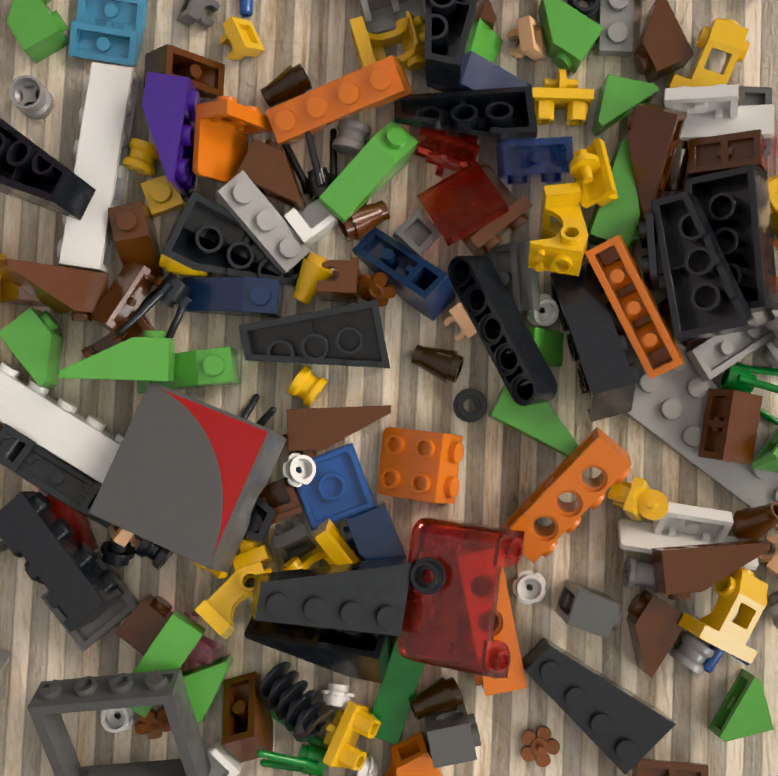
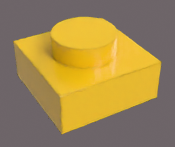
(161, 196)

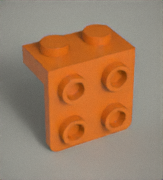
(223, 136)
(420, 465)

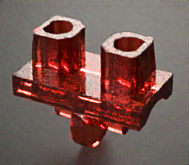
(446, 150)

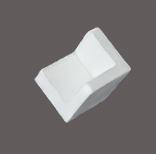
(311, 223)
(222, 761)

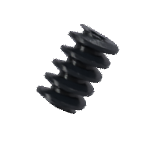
(292, 704)

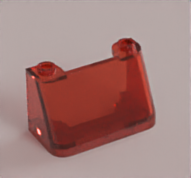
(458, 622)

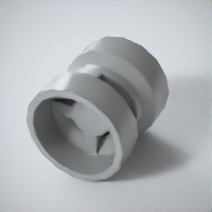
(25, 91)

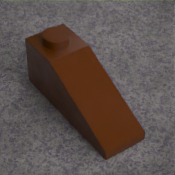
(652, 148)
(58, 287)
(322, 427)
(698, 567)

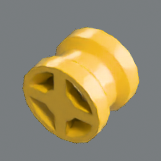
(141, 157)
(307, 386)

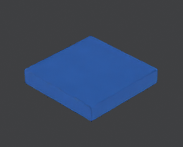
(336, 489)

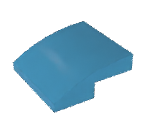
(108, 30)

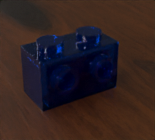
(534, 158)

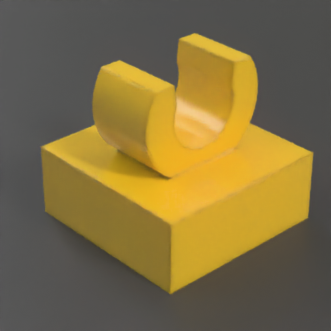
(242, 37)
(251, 554)

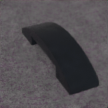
(48, 472)

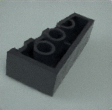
(38, 177)
(323, 337)
(595, 343)
(342, 597)
(605, 711)

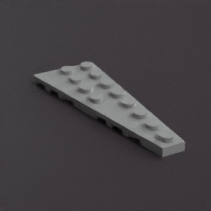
(674, 412)

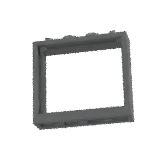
(113, 693)

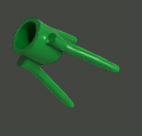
(739, 378)
(308, 759)

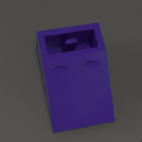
(171, 114)

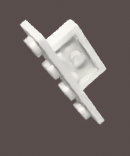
(716, 111)
(679, 527)

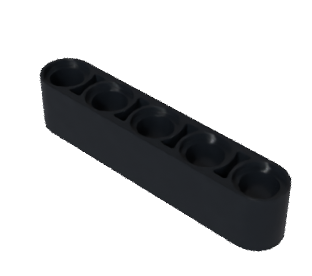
(502, 330)

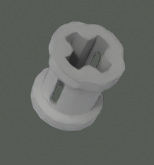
(638, 574)

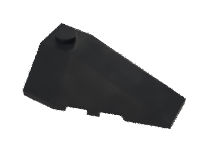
(474, 114)

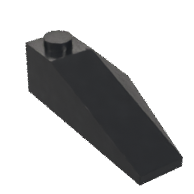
(213, 242)
(342, 651)

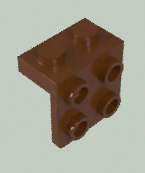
(488, 236)

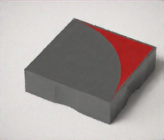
(188, 476)

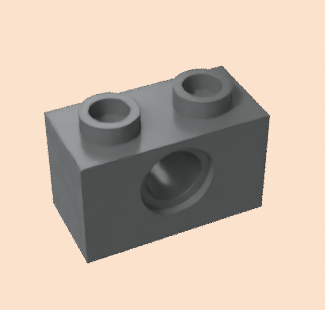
(588, 609)
(452, 737)

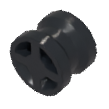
(154, 552)

